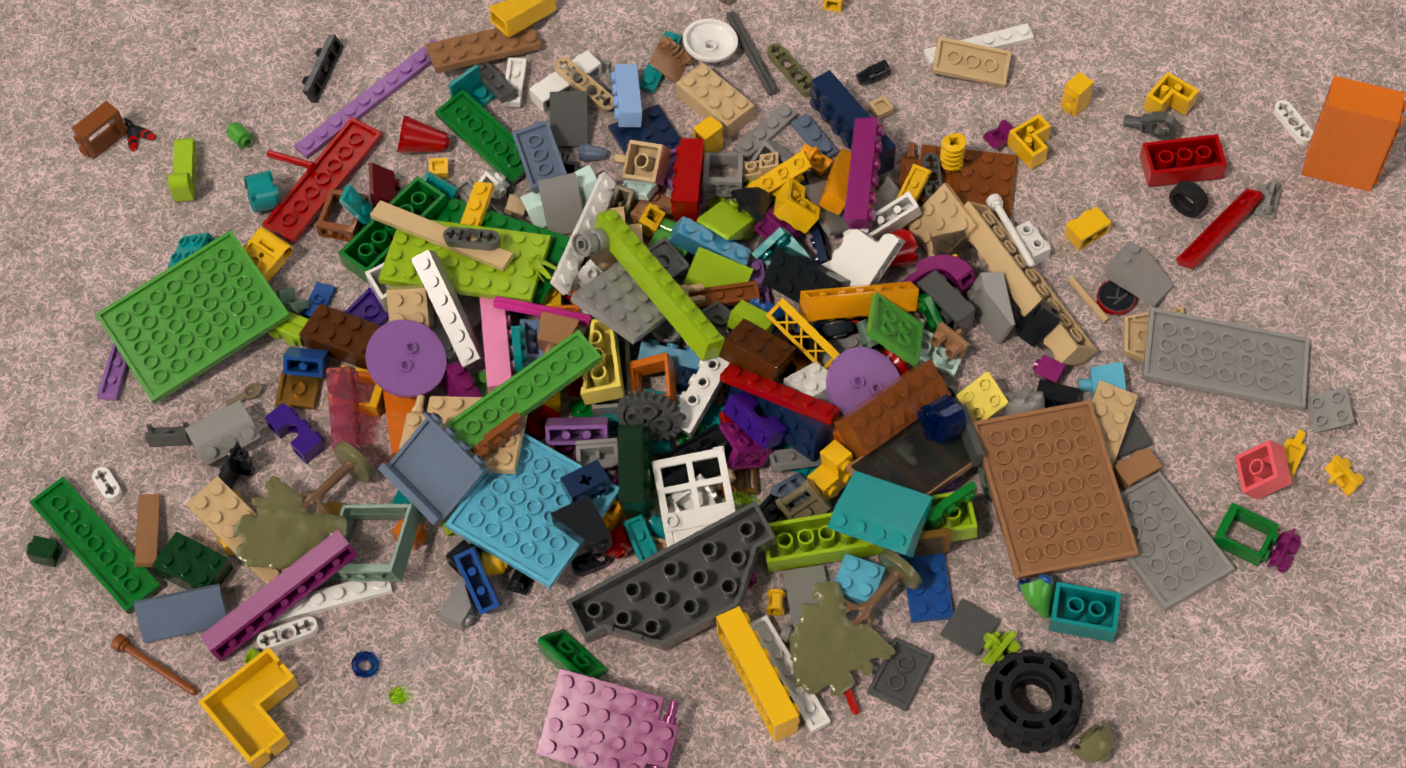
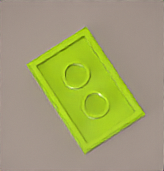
(715, 270)

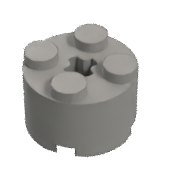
(1024, 401)

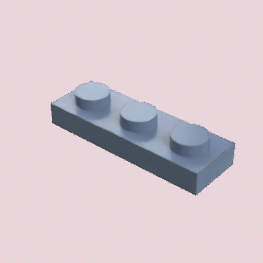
(814, 136)

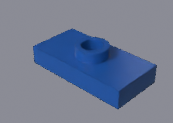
(322, 295)

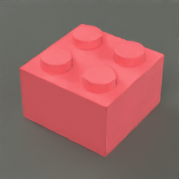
(1263, 469)

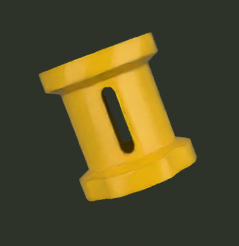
(775, 602)

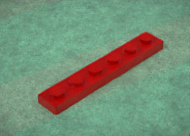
(1219, 228)
(779, 394)

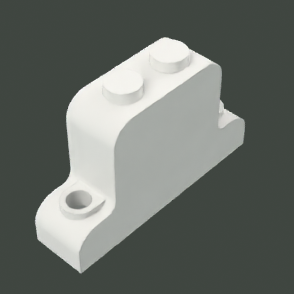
(864, 258)

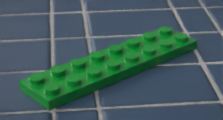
(94, 544)

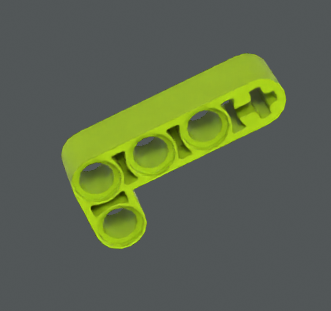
(182, 181)

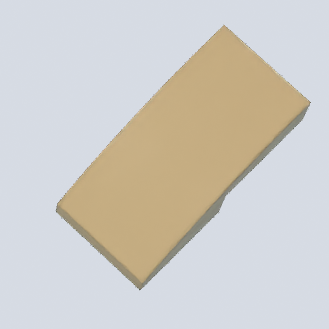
(756, 169)

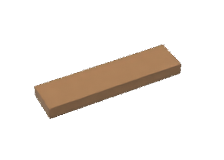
(147, 529)

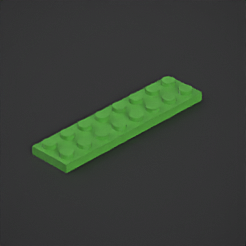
(527, 388)

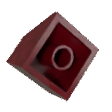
(382, 184)

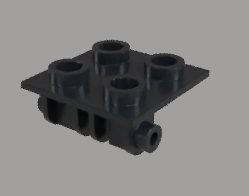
(236, 464)

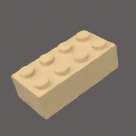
(714, 97)

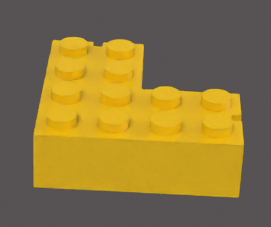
(241, 706)

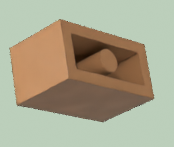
(1136, 468)

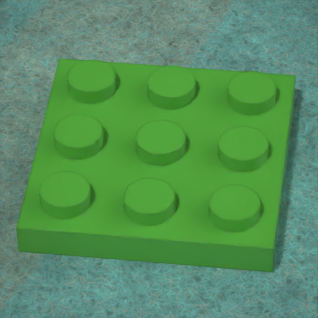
(895, 329)

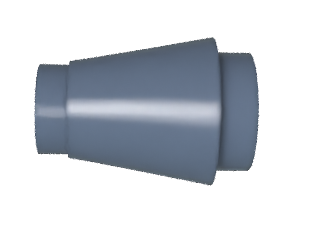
(590, 152)

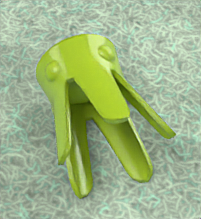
(536, 264)

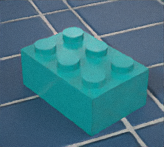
(1084, 612)

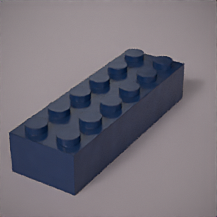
(840, 110)
(802, 433)

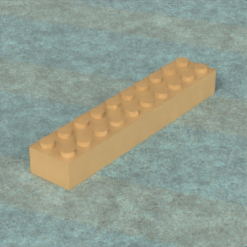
(1027, 285)

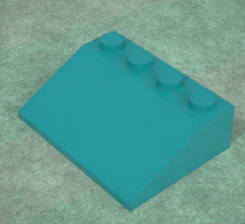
(881, 513)

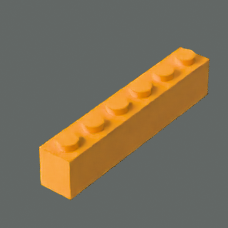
(854, 300)

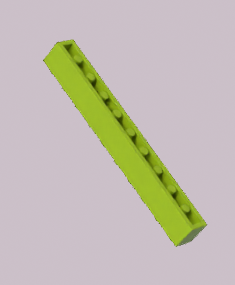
(660, 287)

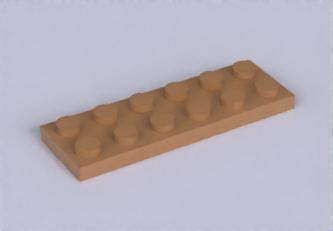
(480, 48)

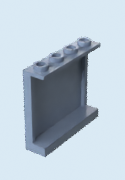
(435, 469)

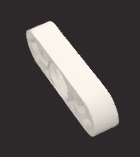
(1292, 114)
(300, 623)

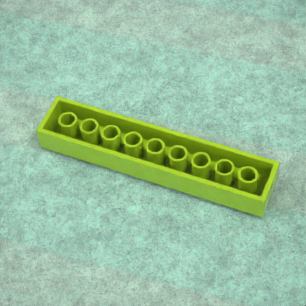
(811, 542)

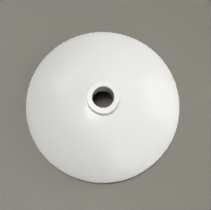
(710, 40)

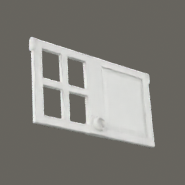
(686, 522)

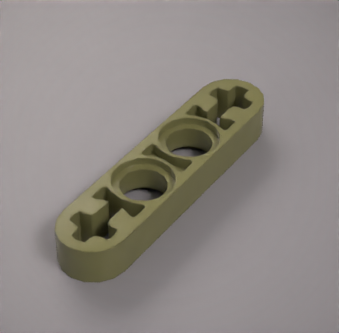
(789, 71)

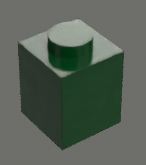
(44, 551)

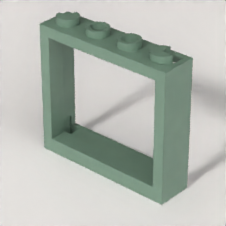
(381, 572)

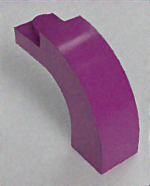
(950, 266)

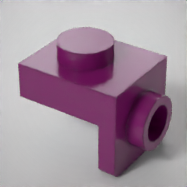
(998, 137)

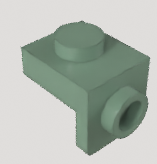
(287, 297)

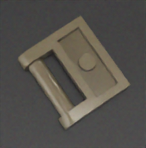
(812, 505)

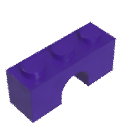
(285, 421)
(764, 431)

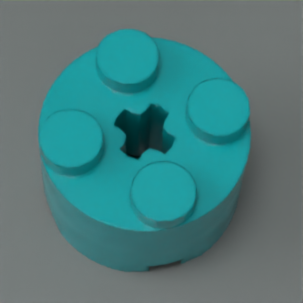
(261, 191)

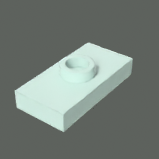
(643, 190)

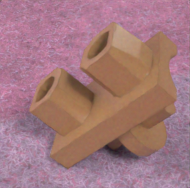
(951, 339)

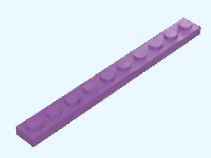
(364, 103)

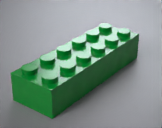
(374, 240)

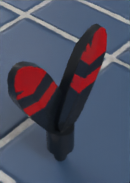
(134, 132)

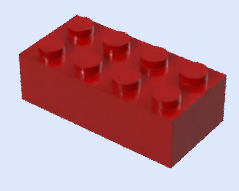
(1183, 159)
(687, 179)

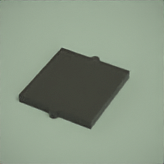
(952, 244)

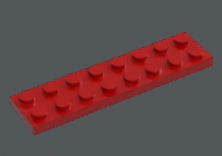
(331, 171)

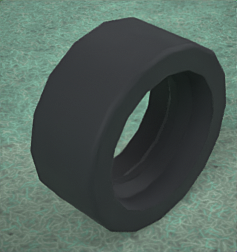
(1192, 191)

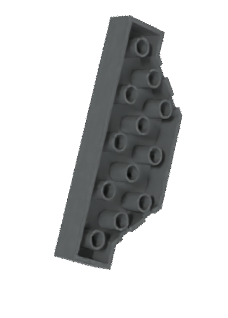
(679, 586)

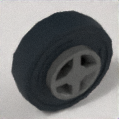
(836, 329)

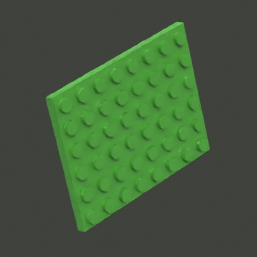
(192, 316)

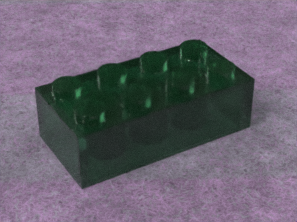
(635, 471)

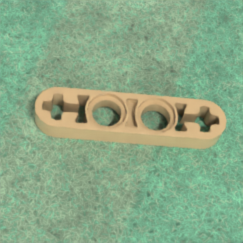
(587, 82)

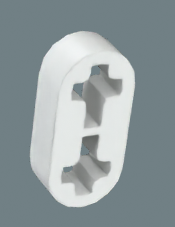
(103, 486)

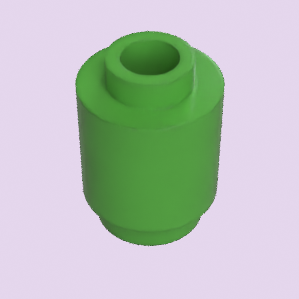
(239, 135)

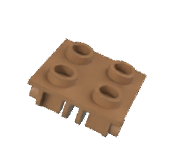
(670, 59)

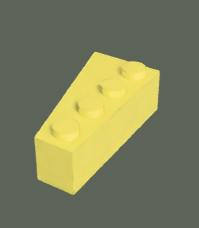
(605, 379)

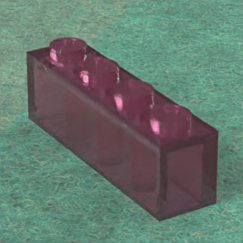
(343, 406)

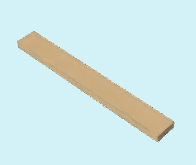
(433, 233)

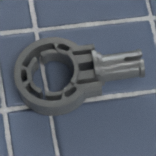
(1149, 125)

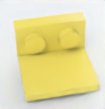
(983, 398)

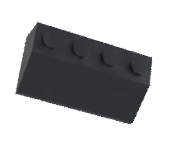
(703, 441)

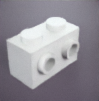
(1035, 244)

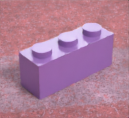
(571, 429)

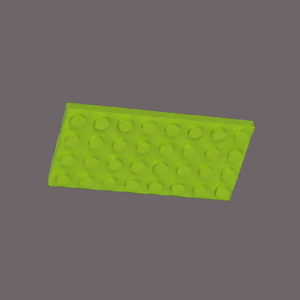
(466, 274)

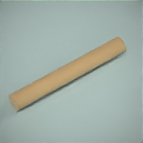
(1088, 299)

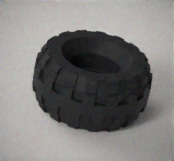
(1023, 729)

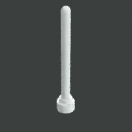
(996, 204)

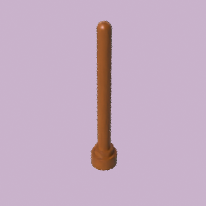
(122, 644)

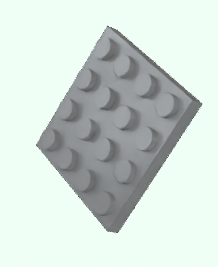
(619, 304)

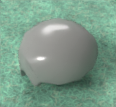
(666, 333)

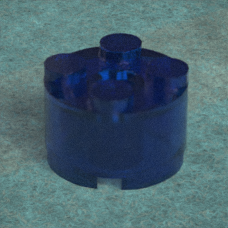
(942, 419)

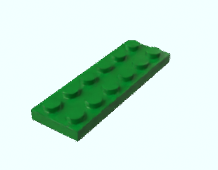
(483, 135)

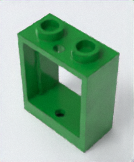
(1252, 520)

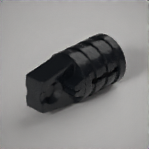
(868, 74)

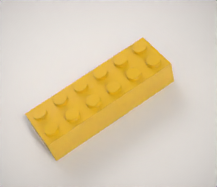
(757, 673)

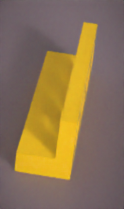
(807, 328)

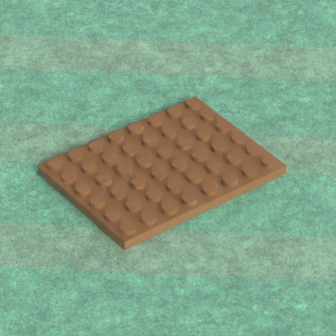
(1054, 490)

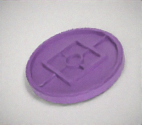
(405, 358)
(857, 376)

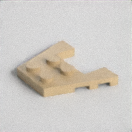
(1135, 334)

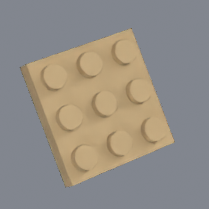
(942, 215)

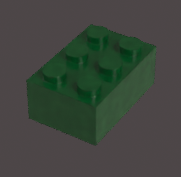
(191, 563)

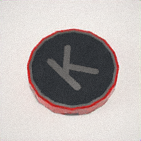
(1114, 299)

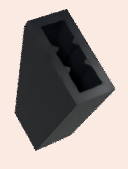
(583, 524)

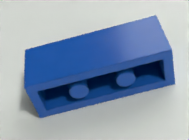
(477, 580)

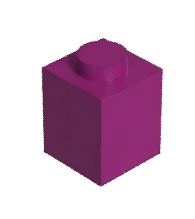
(1049, 369)

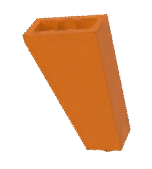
(396, 415)

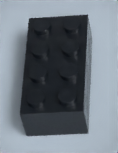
(793, 272)

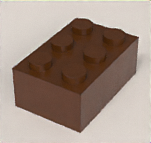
(757, 350)

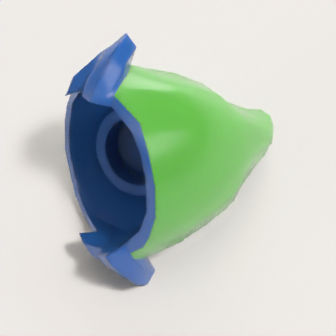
(1038, 593)

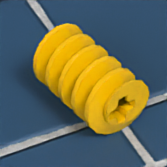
(953, 152)

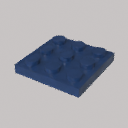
(654, 129)

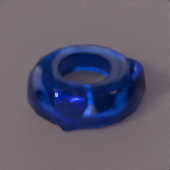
(364, 656)

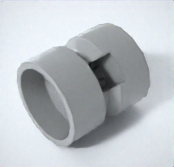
(590, 242)

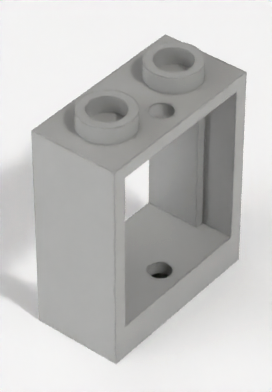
(722, 160)

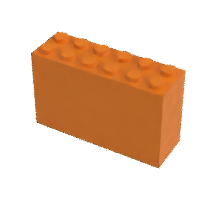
(1354, 133)

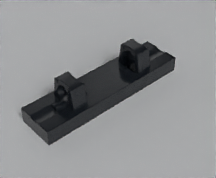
(327, 58)

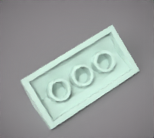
(532, 201)
(938, 355)

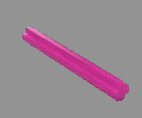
(536, 309)

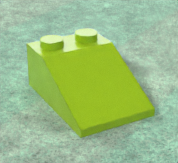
(728, 222)

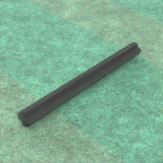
(751, 53)

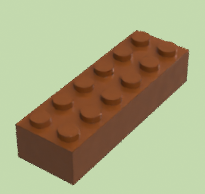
(890, 408)

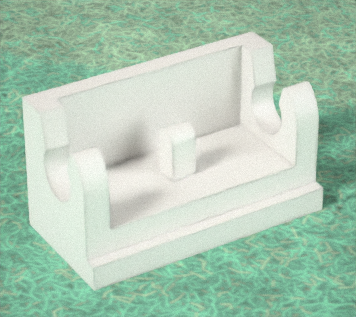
(684, 501)

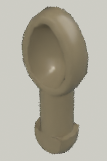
(250, 392)

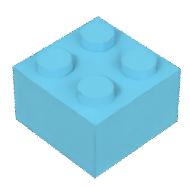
(859, 578)

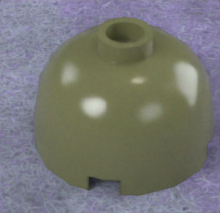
(1095, 744)

